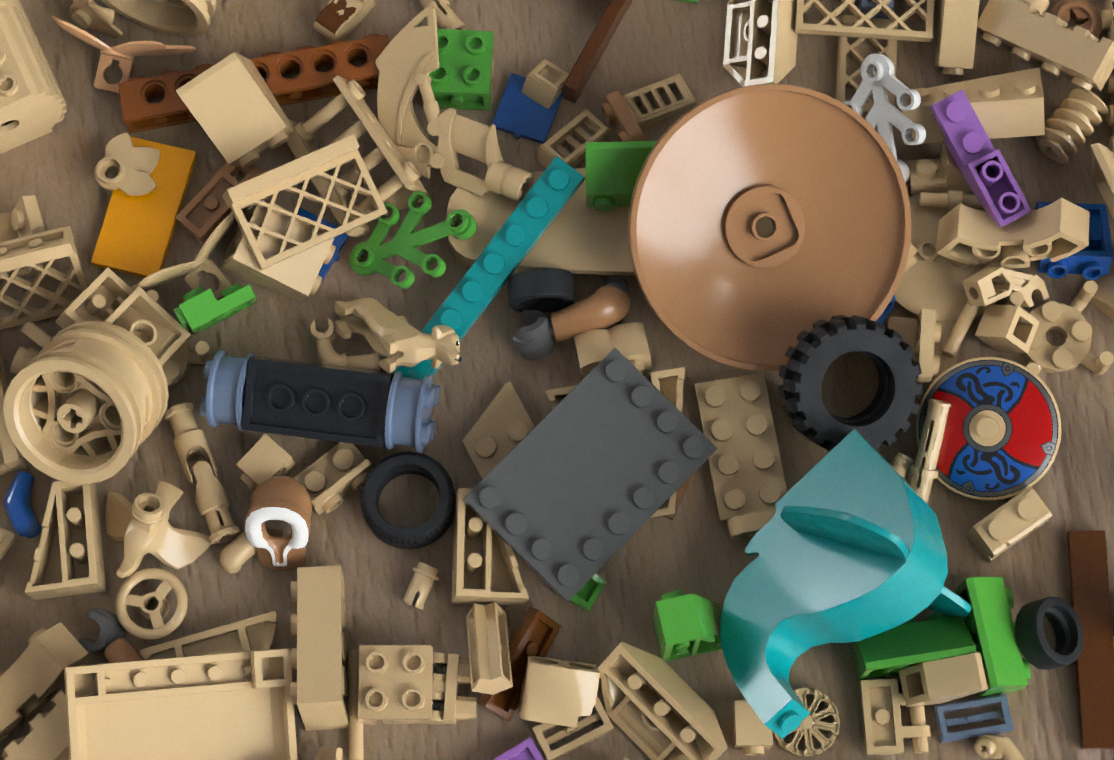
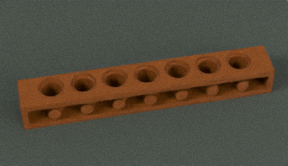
(307, 86)

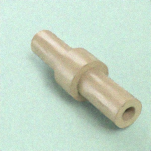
(949, 200)

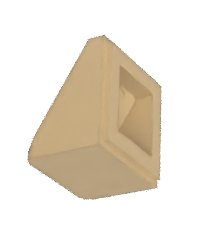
(545, 83)

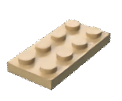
(748, 463)

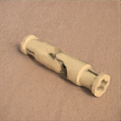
(210, 494)

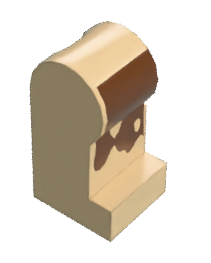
(341, 17)

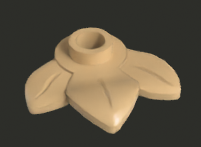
(90, 15)
(132, 164)

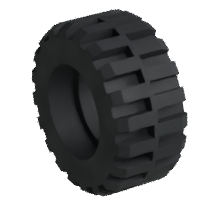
(818, 350)

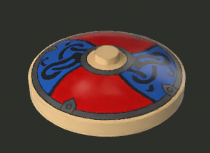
(998, 428)

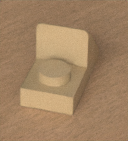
(936, 174)

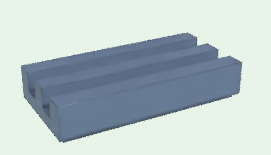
(942, 724)

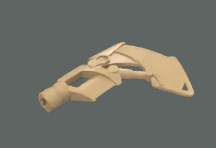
(402, 71)

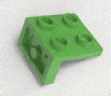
(463, 70)

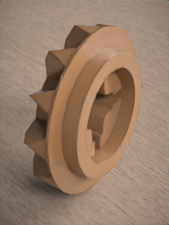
(1080, 11)

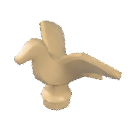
(147, 530)

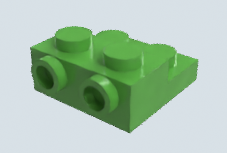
(203, 310)

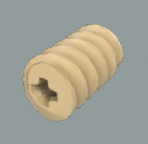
(1071, 124)

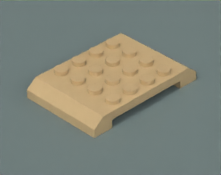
(183, 708)

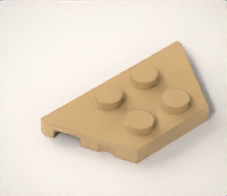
(497, 431)
(240, 636)

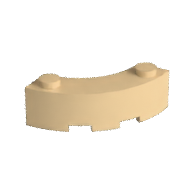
(1044, 233)
(37, 675)

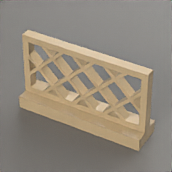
(870, 30)
(292, 174)
(32, 252)

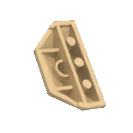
(760, 40)
(658, 707)

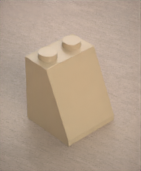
(236, 110)
(292, 277)

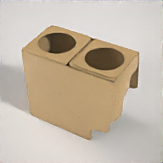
(557, 691)

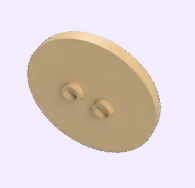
(934, 279)

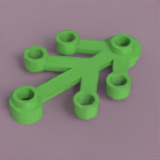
(406, 242)

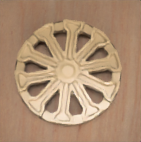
(811, 724)

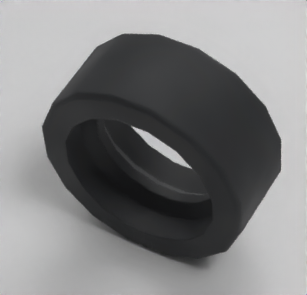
(541, 290)
(1032, 638)

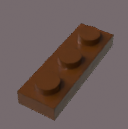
(531, 639)

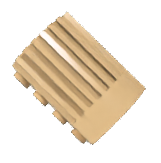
(28, 89)

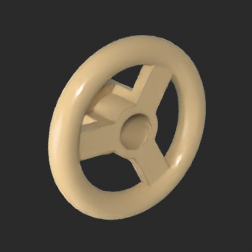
(157, 615)

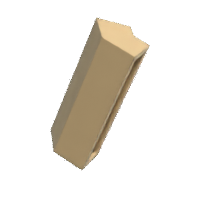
(488, 649)

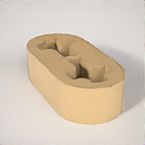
(748, 524)

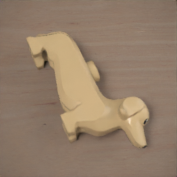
(394, 337)

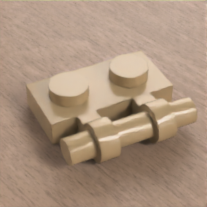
(883, 722)

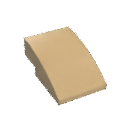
(114, 302)

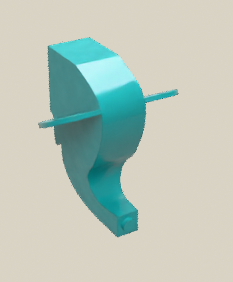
(833, 566)

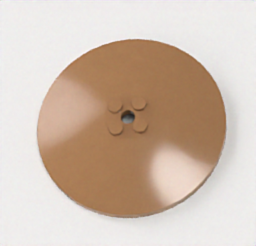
(832, 207)

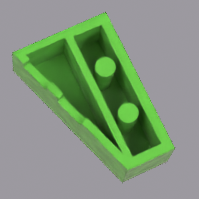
(686, 625)

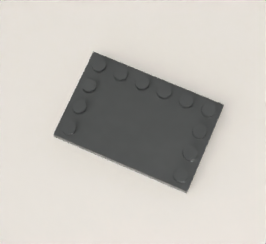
(590, 475)

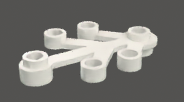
(883, 113)

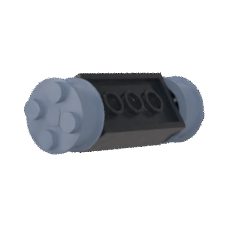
(319, 401)

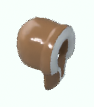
(279, 500)

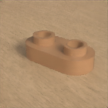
(617, 111)

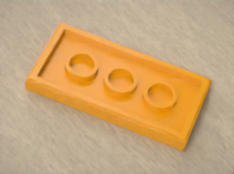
(141, 227)

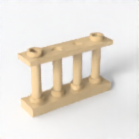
(301, 145)

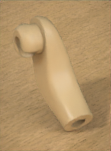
(240, 551)

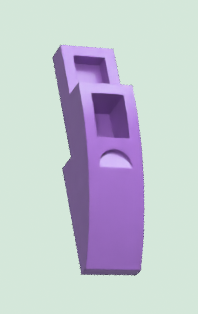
(978, 160)

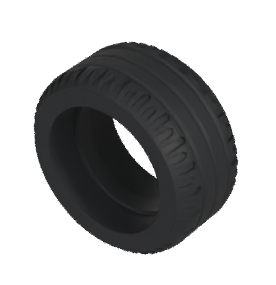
(395, 466)

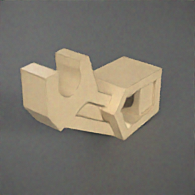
(982, 292)

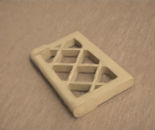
(844, 48)

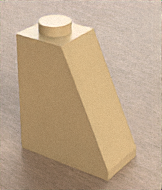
(956, 35)

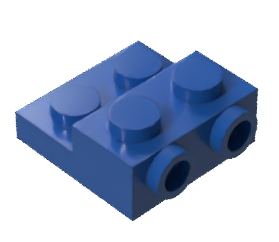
(1092, 260)

